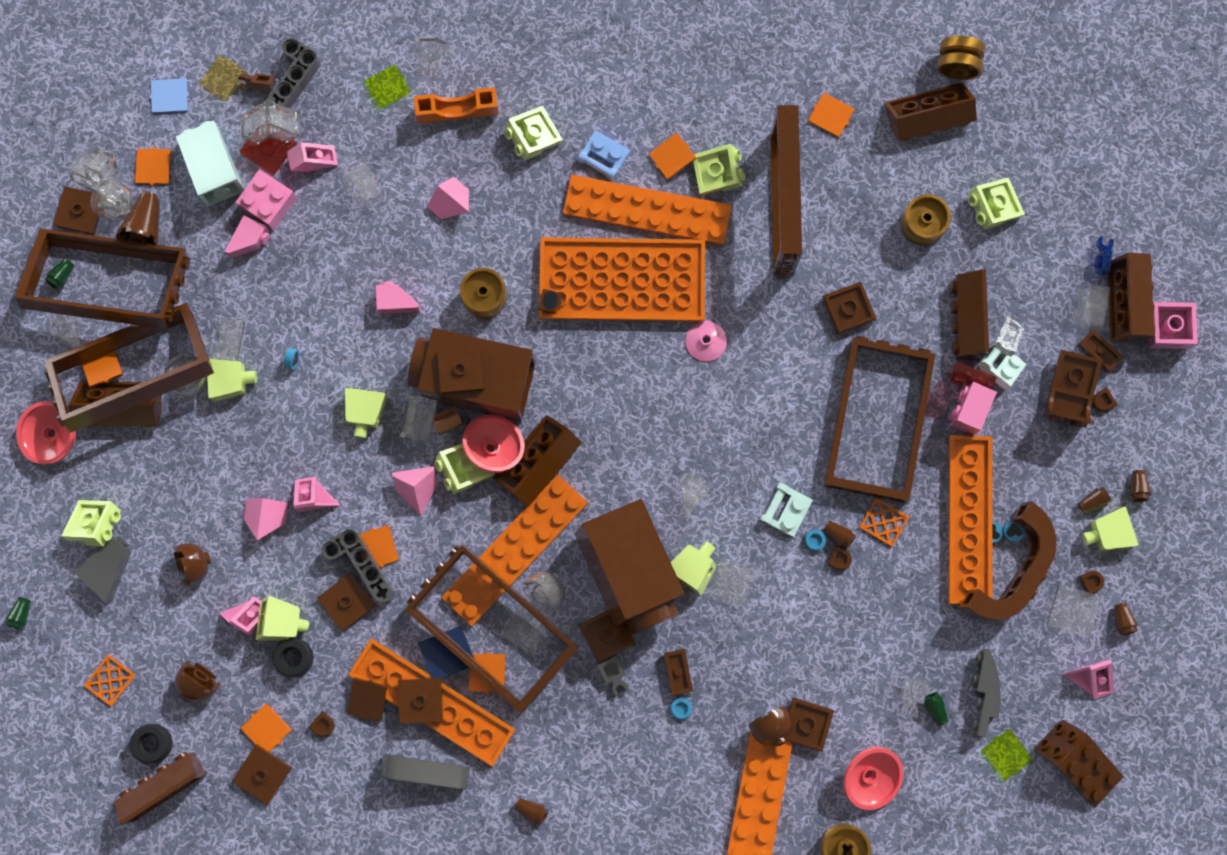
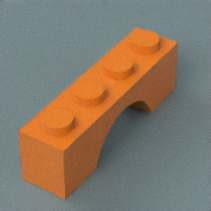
(476, 104)

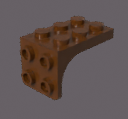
(1073, 389)
(1080, 761)

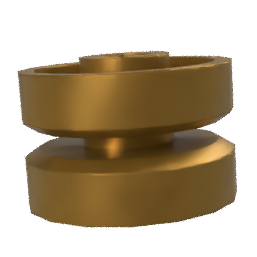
(961, 57)
(921, 208)
(471, 292)
(845, 834)

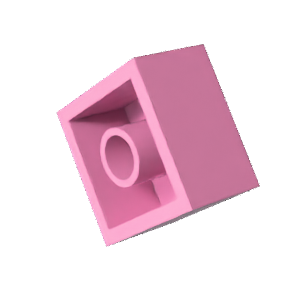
(266, 200)
(1174, 326)
(972, 409)

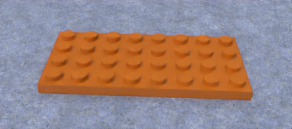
(624, 279)

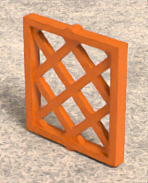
(898, 530)
(97, 672)

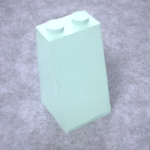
(209, 163)

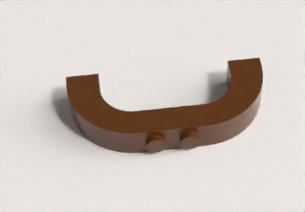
(1031, 574)

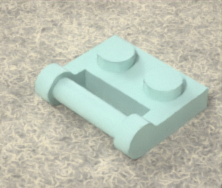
(1006, 371)
(792, 513)

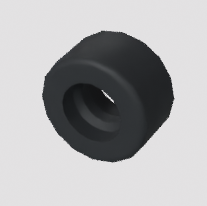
(279, 657)
(138, 737)

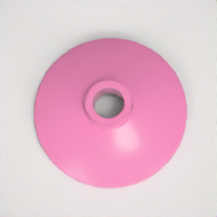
(705, 351)

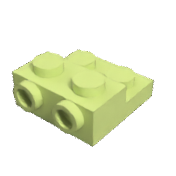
(532, 133)
(718, 169)
(995, 203)
(458, 470)
(92, 522)

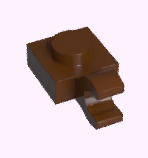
(259, 82)

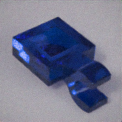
(1103, 261)

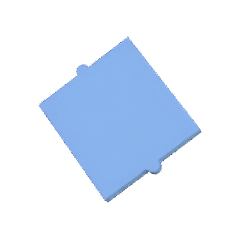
(169, 95)

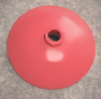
(497, 434)
(36, 438)
(880, 782)

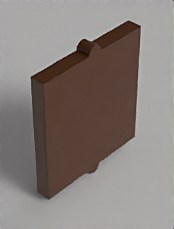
(367, 699)

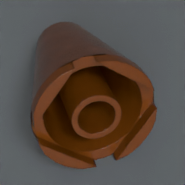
(142, 220)

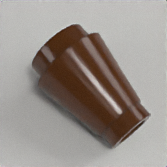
(1139, 488)
(1095, 500)
(840, 535)
(1125, 620)
(531, 811)

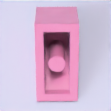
(311, 157)
(247, 237)
(393, 299)

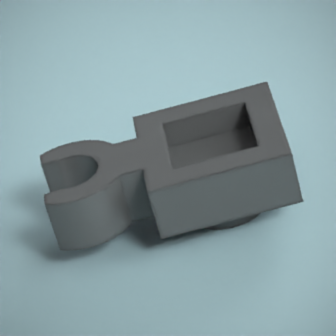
(612, 672)

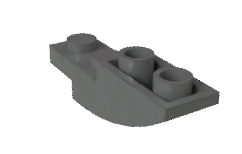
(988, 684)

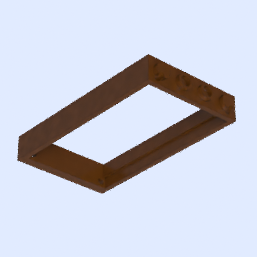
(786, 191)
(48, 238)
(136, 394)
(863, 488)
(429, 584)

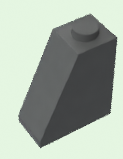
(105, 568)

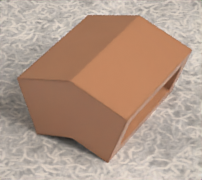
(447, 420)

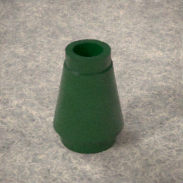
(59, 274)
(18, 614)
(935, 707)

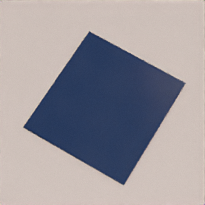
(440, 659)

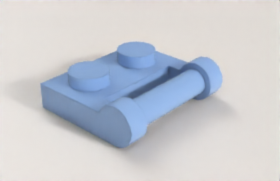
(607, 150)

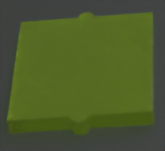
(387, 86)
(1007, 754)

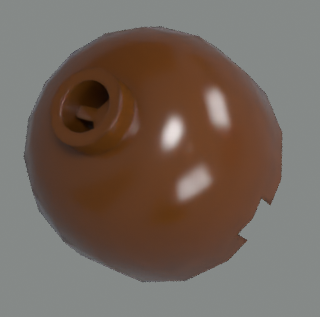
(191, 562)
(195, 683)
(773, 727)

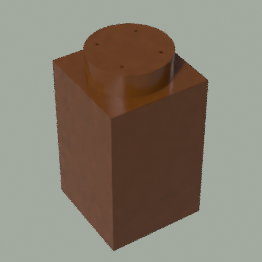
(505, 374)
(630, 567)

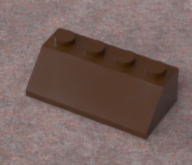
(931, 111)
(1131, 298)
(970, 315)
(144, 414)
(543, 456)
(159, 788)

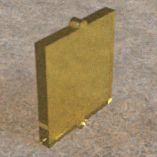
(223, 77)

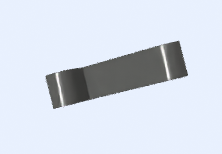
(298, 67)
(362, 568)
(424, 771)

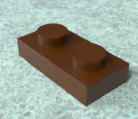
(1098, 347)
(678, 672)

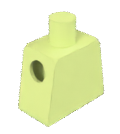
(228, 379)
(363, 409)
(1112, 531)
(695, 567)
(279, 620)

